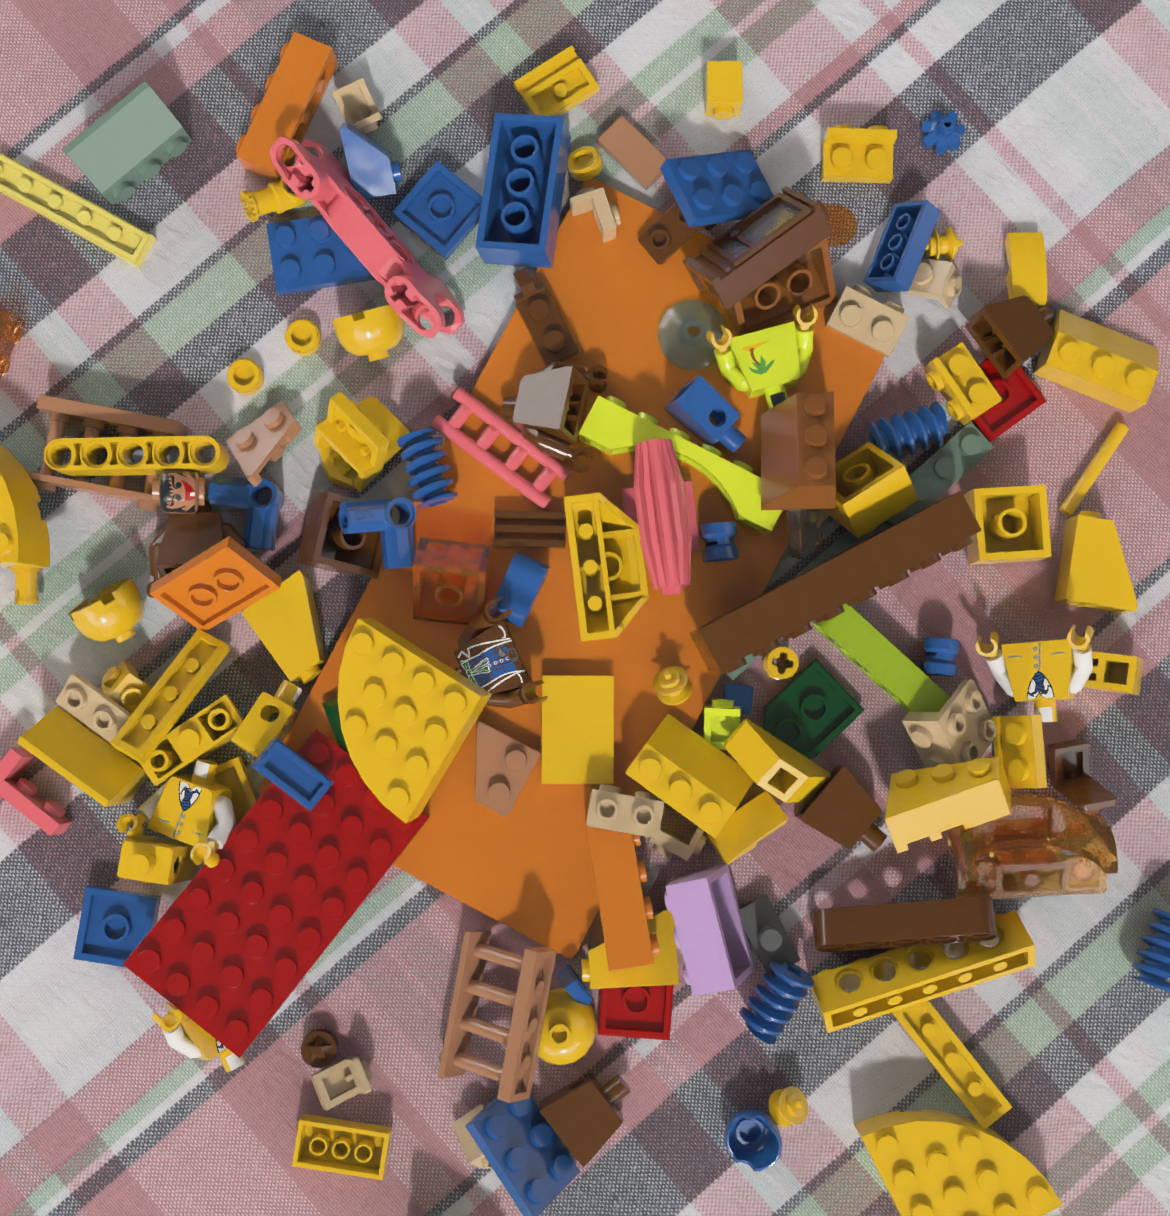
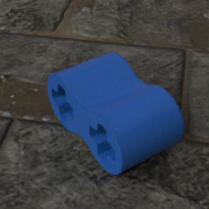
(521, 587)

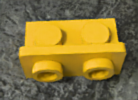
(858, 154)
(961, 384)

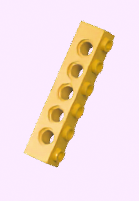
(942, 975)

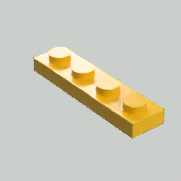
(170, 696)
(953, 1062)

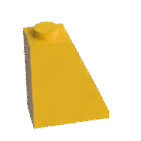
(1094, 566)
(290, 627)
(665, 967)

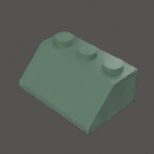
(128, 144)

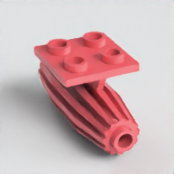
(664, 514)

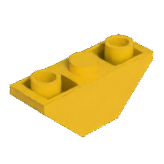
(194, 740)
(775, 764)

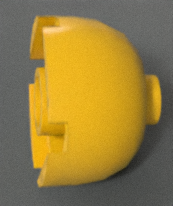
(370, 332)
(110, 613)
(566, 1029)

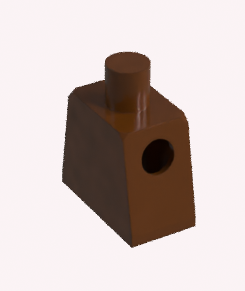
(1011, 332)
(844, 811)
(585, 1114)

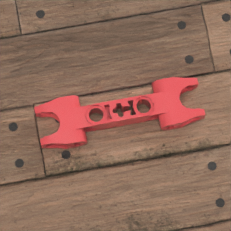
(367, 235)

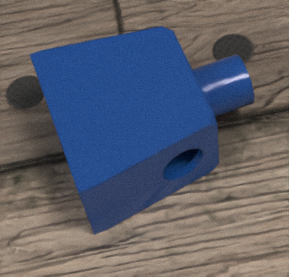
(694, 406)

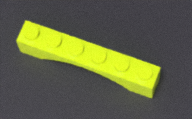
(618, 430)

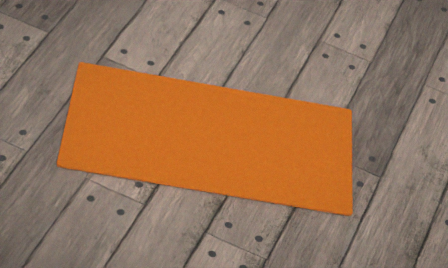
(537, 861)

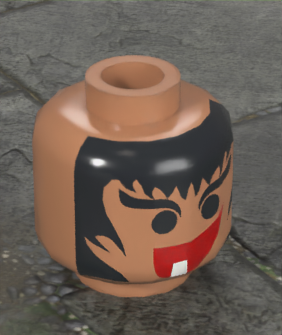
(179, 491)

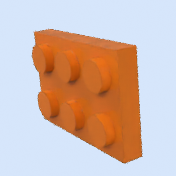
(215, 584)

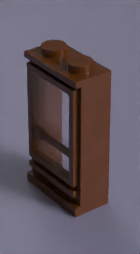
(759, 246)

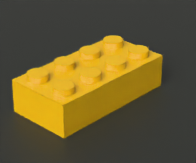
(342, 1146)

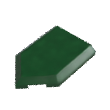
(810, 711)

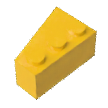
(945, 797)

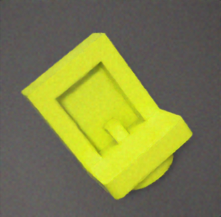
(720, 721)

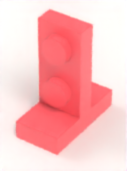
(24, 796)

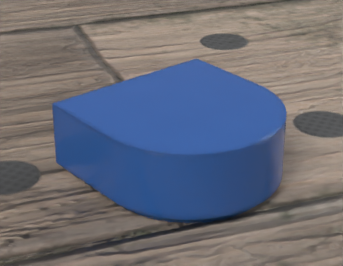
(574, 985)

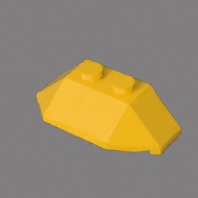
(605, 565)

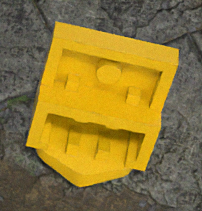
(356, 440)

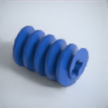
(909, 430)
(426, 468)
(1157, 958)
(776, 1000)

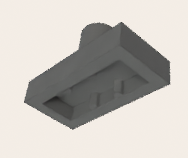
(767, 933)

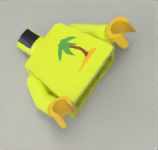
(766, 359)

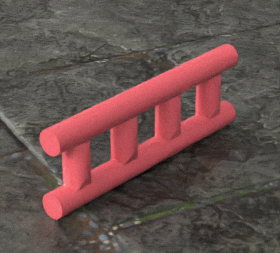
(479, 448)

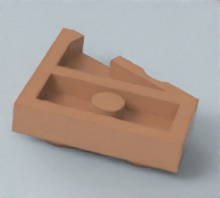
(263, 440)
(501, 768)

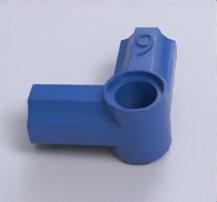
(374, 516)
(261, 520)

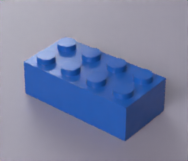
(523, 190)

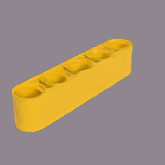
(120, 453)

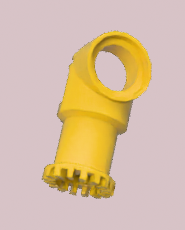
(268, 200)

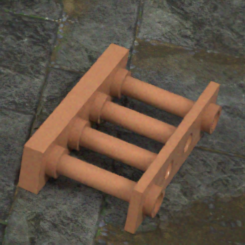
(94, 420)
(527, 1021)

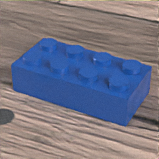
(902, 246)

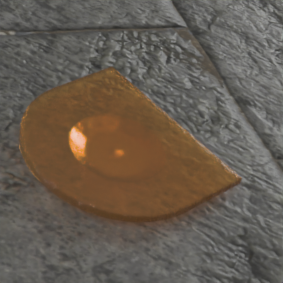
(842, 225)

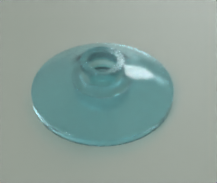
(678, 345)

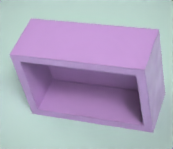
(709, 930)

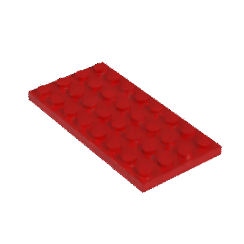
(273, 901)

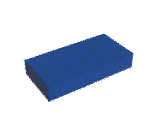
(292, 773)

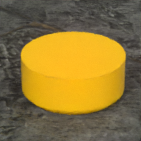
(584, 163)
(303, 337)
(245, 376)

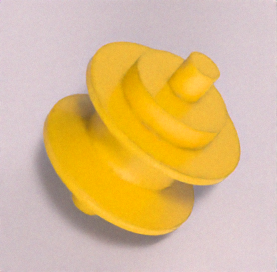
(943, 244)
(672, 685)
(788, 1106)

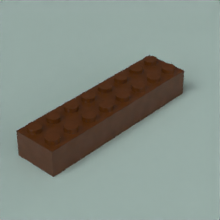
(838, 580)

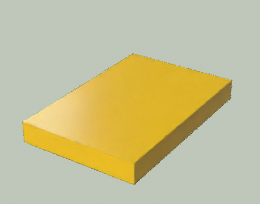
(578, 729)

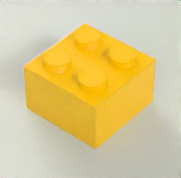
(870, 490)
(1011, 524)

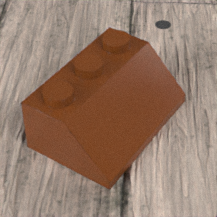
(800, 283)
(799, 453)

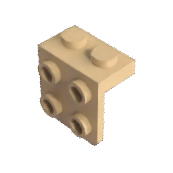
(954, 733)

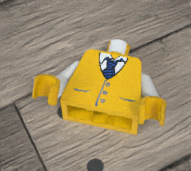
(1041, 669)
(189, 811)
(192, 1040)

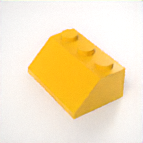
(1098, 362)
(84, 758)
(690, 775)

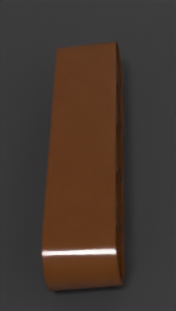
(904, 924)

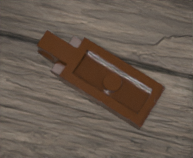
(543, 320)

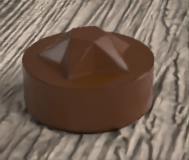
(319, 1048)

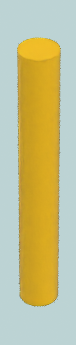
(1094, 469)

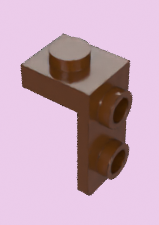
(668, 234)
(1071, 776)

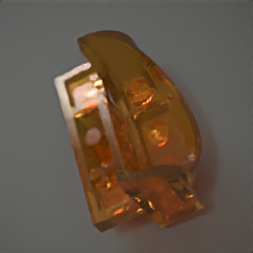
(1027, 855)

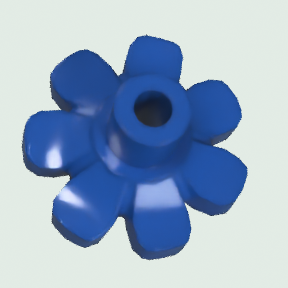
(942, 132)

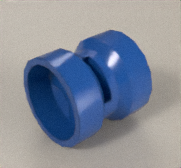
(719, 541)
(940, 656)

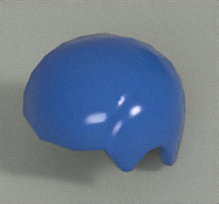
(753, 1139)

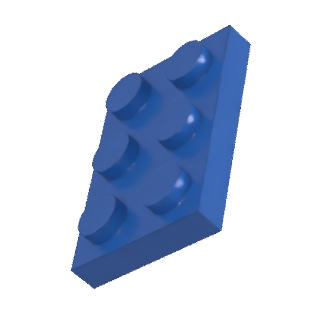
(716, 186)
(311, 257)
(523, 1153)

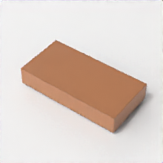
(632, 152)

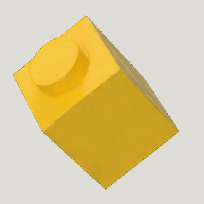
(723, 89)

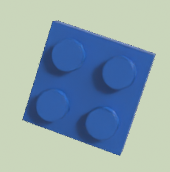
(440, 210)
(113, 924)

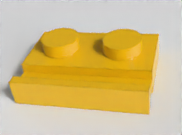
(557, 85)
(1021, 750)

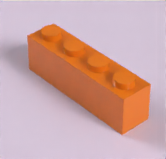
(288, 104)
(621, 900)

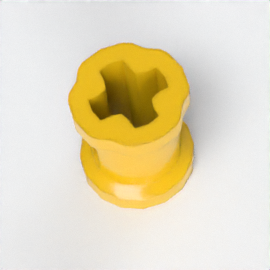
(788, 656)

